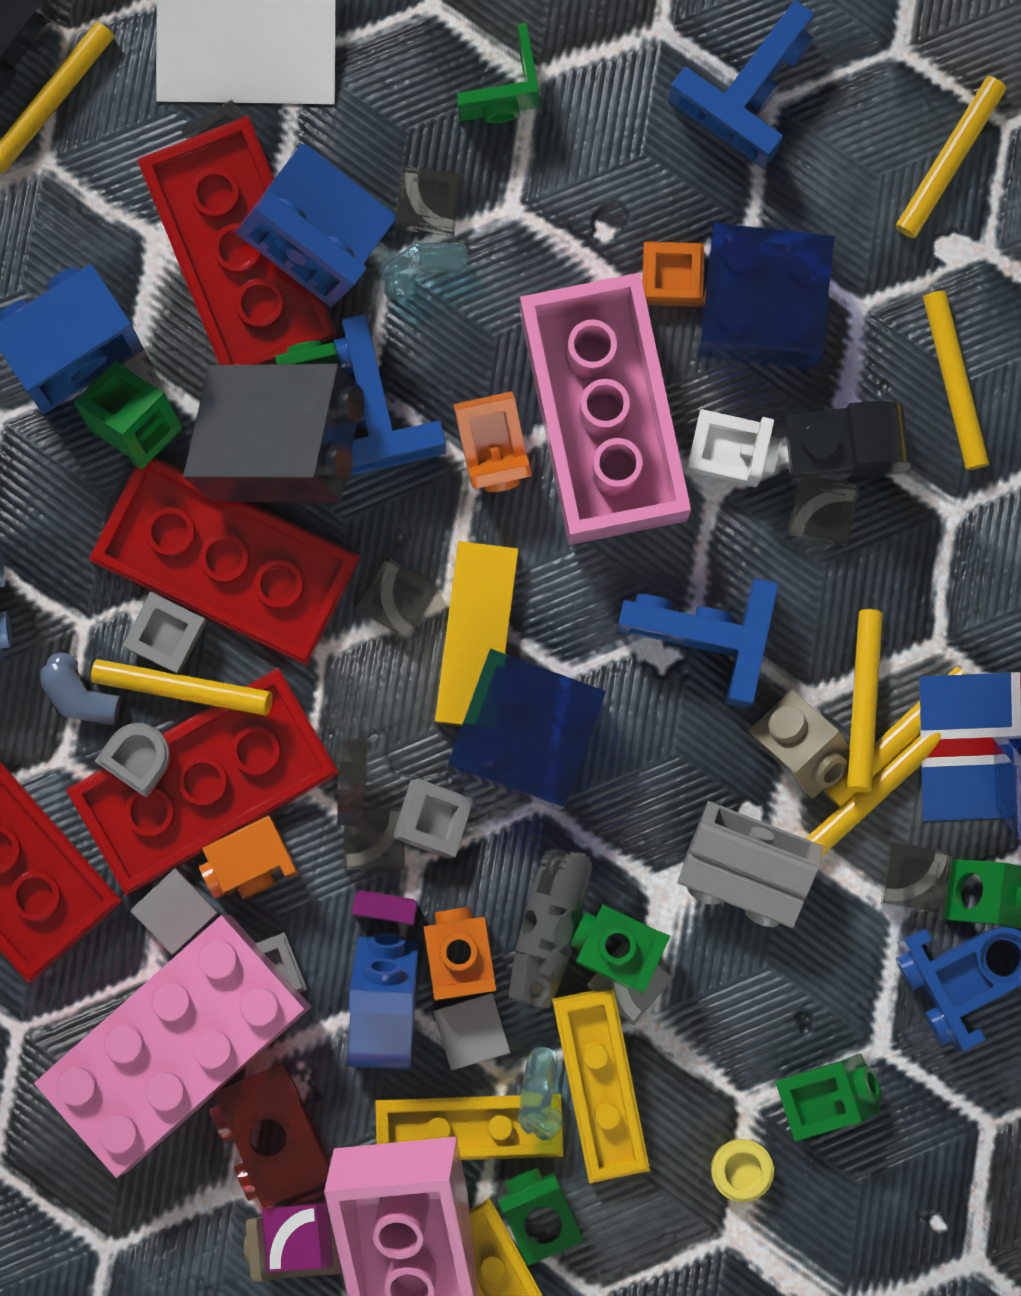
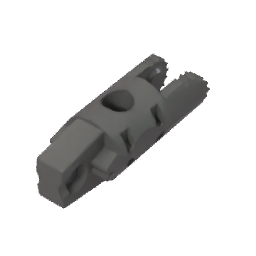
(549, 927)

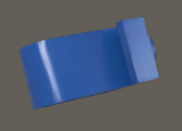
(958, 980)
(383, 1002)

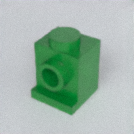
(129, 414)
(636, 966)

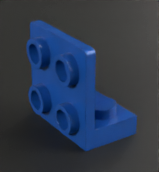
(316, 225)

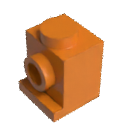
(247, 860)
(464, 979)

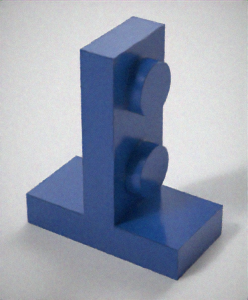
(728, 112)
(382, 446)
(710, 631)

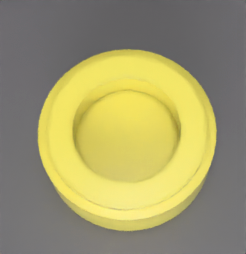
(742, 1170)

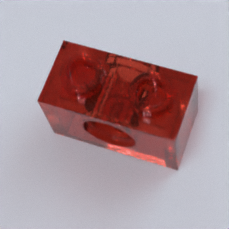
(275, 1097)

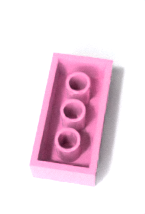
(604, 409)
(172, 1045)

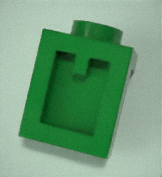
(830, 1097)

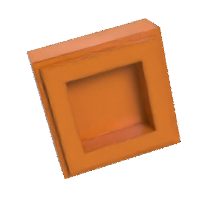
(673, 273)

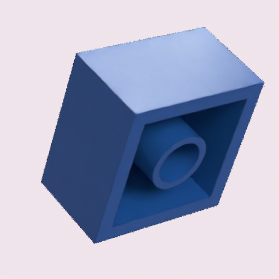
(66, 336)

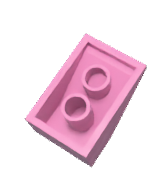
(402, 1219)

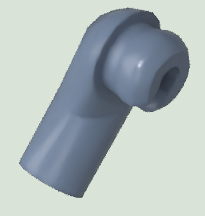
(70, 696)

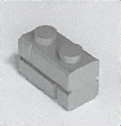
(749, 866)

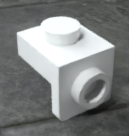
(733, 448)

